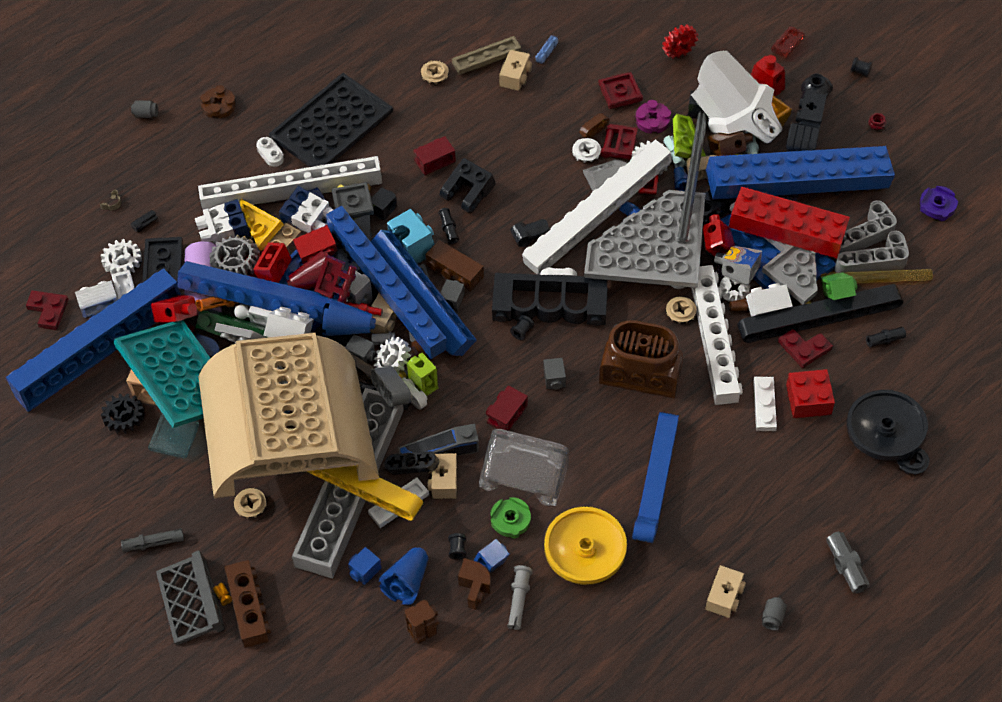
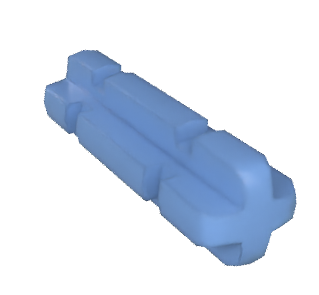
(546, 49)

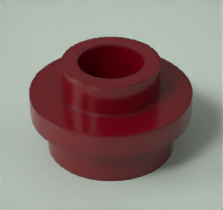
(877, 121)

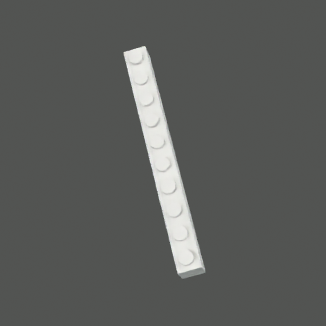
(282, 184)
(597, 207)

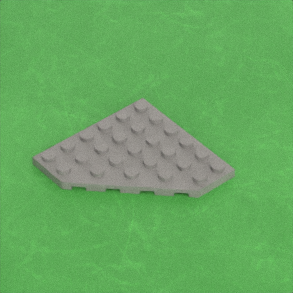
(647, 245)

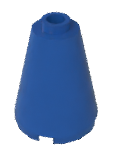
(346, 320)
(405, 576)

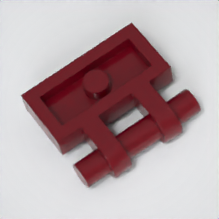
(330, 276)

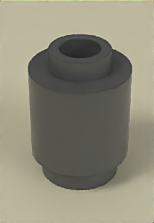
(144, 109)
(774, 613)

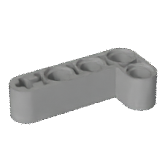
(876, 229)
(889, 258)

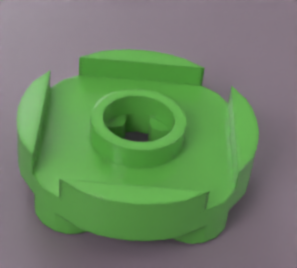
(508, 507)

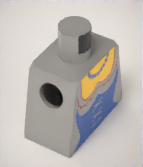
(740, 263)

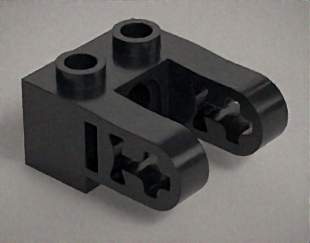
(472, 175)

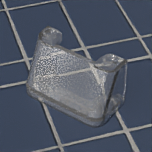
(525, 465)

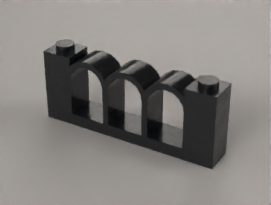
(593, 312)

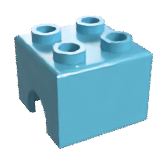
(412, 234)

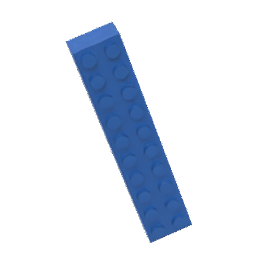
(801, 171)
(89, 342)

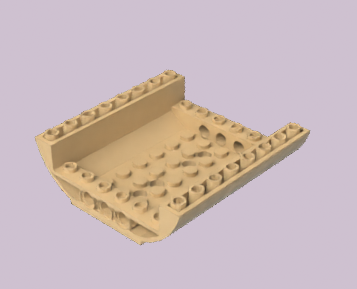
(247, 408)

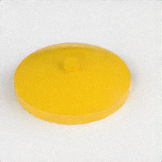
(585, 545)

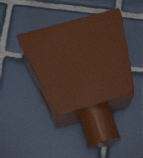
(728, 144)

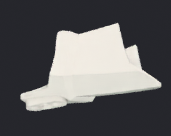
(735, 98)

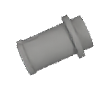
(379, 339)

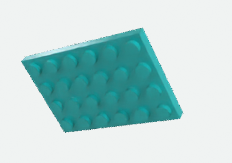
(168, 366)

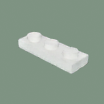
(764, 404)
(384, 516)

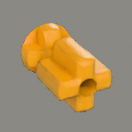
(222, 594)

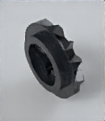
(920, 466)

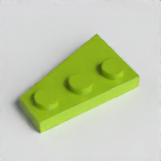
(683, 136)

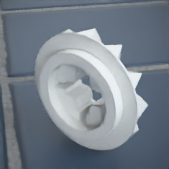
(591, 146)
(725, 286)

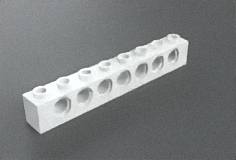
(723, 392)

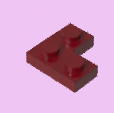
(50, 305)
(802, 351)

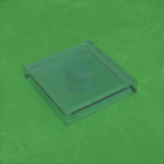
(171, 440)

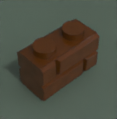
(421, 621)

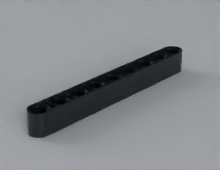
(819, 313)

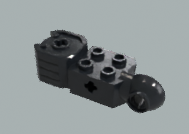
(804, 135)

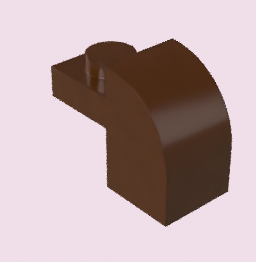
(477, 578)

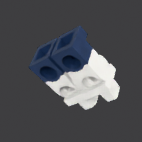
(305, 210)
(222, 222)

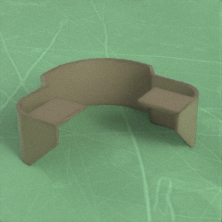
(113, 207)

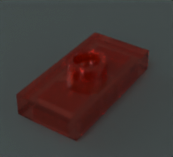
(788, 41)

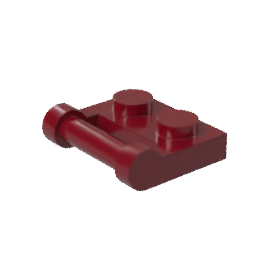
(625, 141)

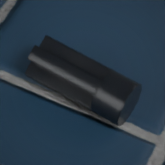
(144, 220)

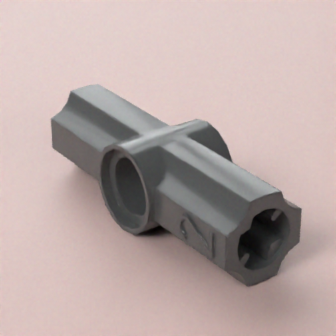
(847, 562)

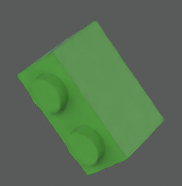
(838, 286)

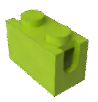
(423, 374)

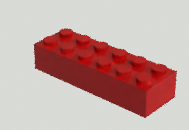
(789, 222)

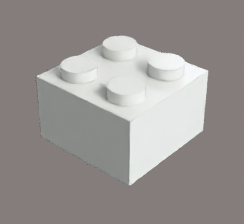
(284, 323)

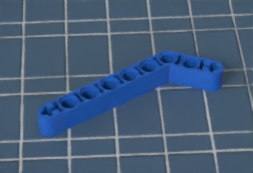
(656, 478)

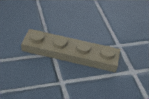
(485, 55)

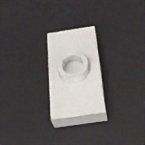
(123, 283)

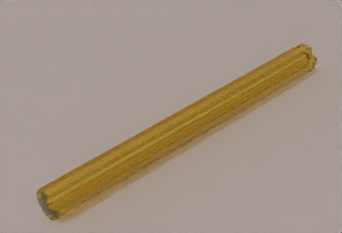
(889, 276)

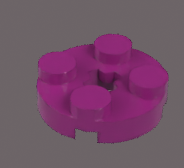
(655, 109)

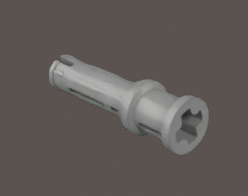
(520, 588)

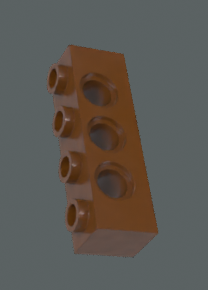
(250, 633)

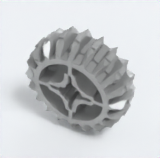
(235, 253)

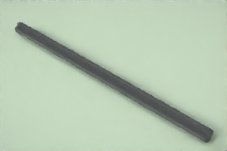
(692, 178)

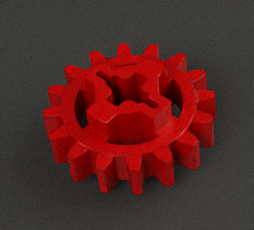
(680, 41)

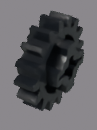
(122, 413)

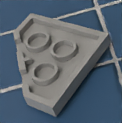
(795, 269)

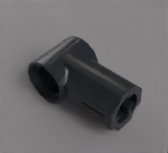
(526, 233)

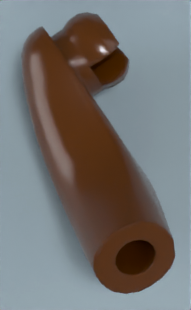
(739, 305)

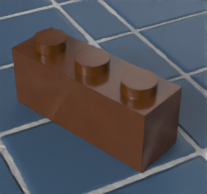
(454, 265)

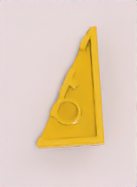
(262, 225)

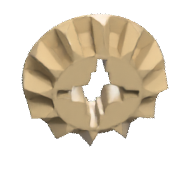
(431, 67)
(685, 304)
(256, 497)

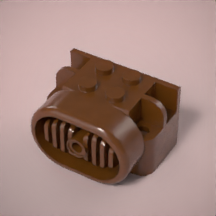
(642, 359)

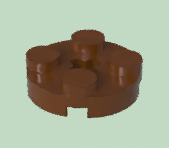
(214, 95)

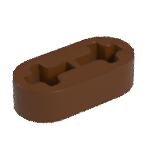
(594, 126)

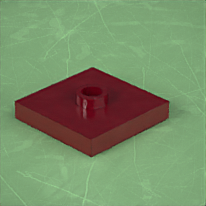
(620, 90)

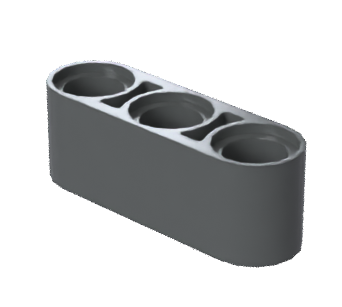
(390, 386)

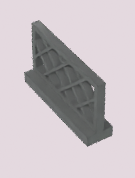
(207, 594)

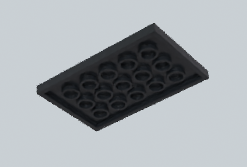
(331, 122)

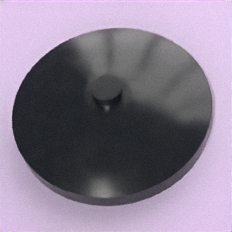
(887, 425)

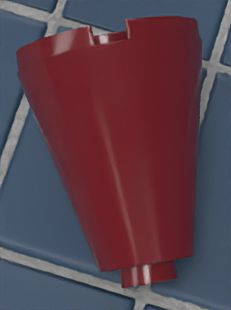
(308, 274)

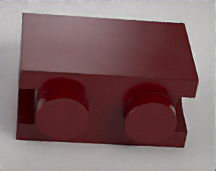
(434, 155)
(507, 408)

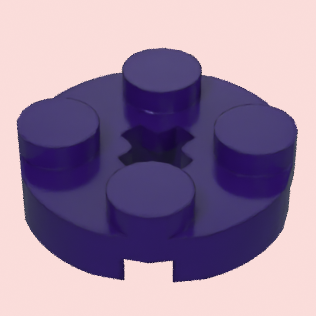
(935, 210)

